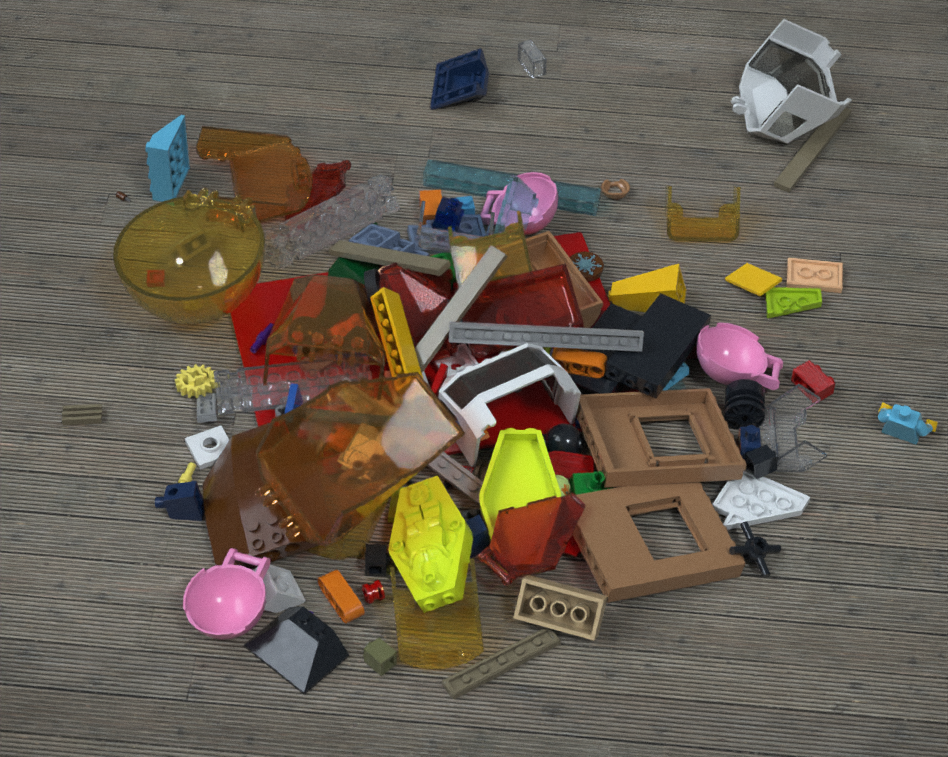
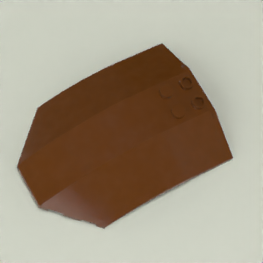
(235, 512)

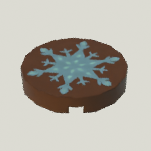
(588, 264)

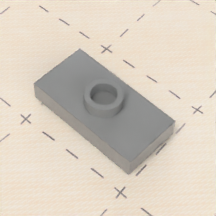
(207, 408)

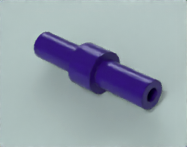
(261, 339)

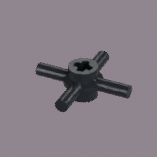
(755, 549)

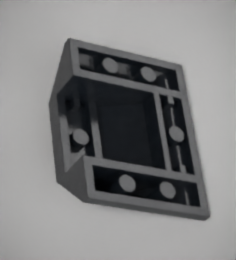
(298, 648)

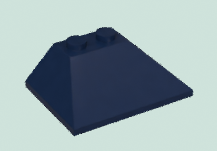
(460, 80)

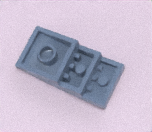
(470, 224)
(385, 238)

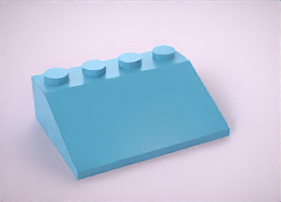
(168, 160)

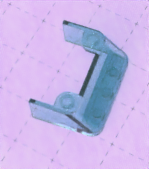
(517, 197)

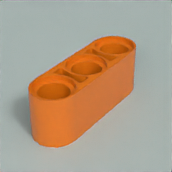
(581, 361)
(341, 596)

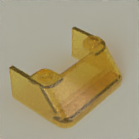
(703, 228)

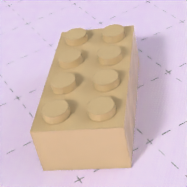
(560, 607)

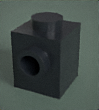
(761, 461)
(376, 560)

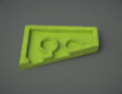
(791, 300)

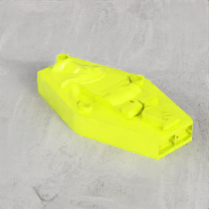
(516, 474)
(431, 544)

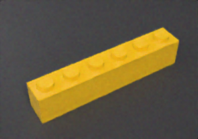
(394, 332)

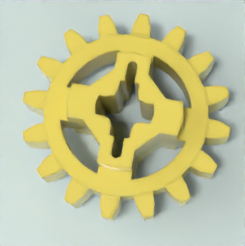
(195, 381)

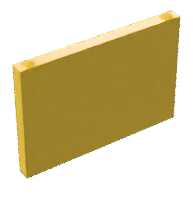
(753, 279)

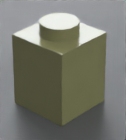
(380, 656)

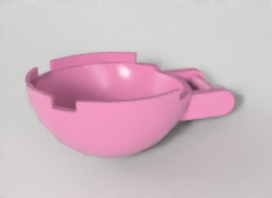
(547, 205)
(735, 354)
(228, 597)

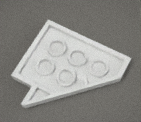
(757, 501)

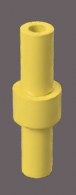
(187, 476)

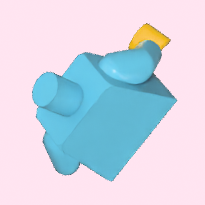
(904, 423)

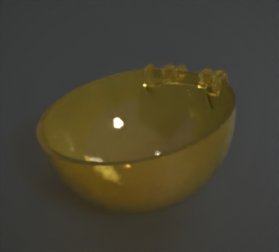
(191, 257)

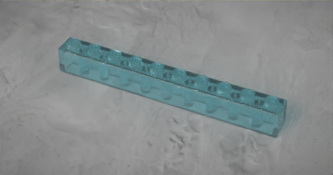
(480, 181)

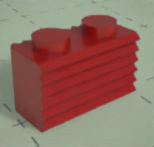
(813, 379)

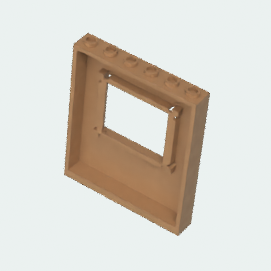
(623, 452)
(621, 557)

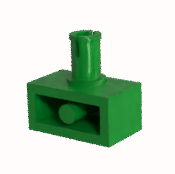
(587, 482)

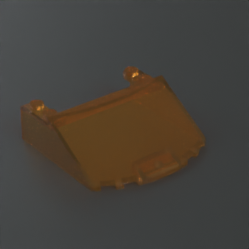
(261, 168)

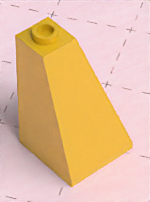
(642, 290)

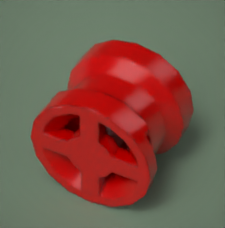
(373, 591)

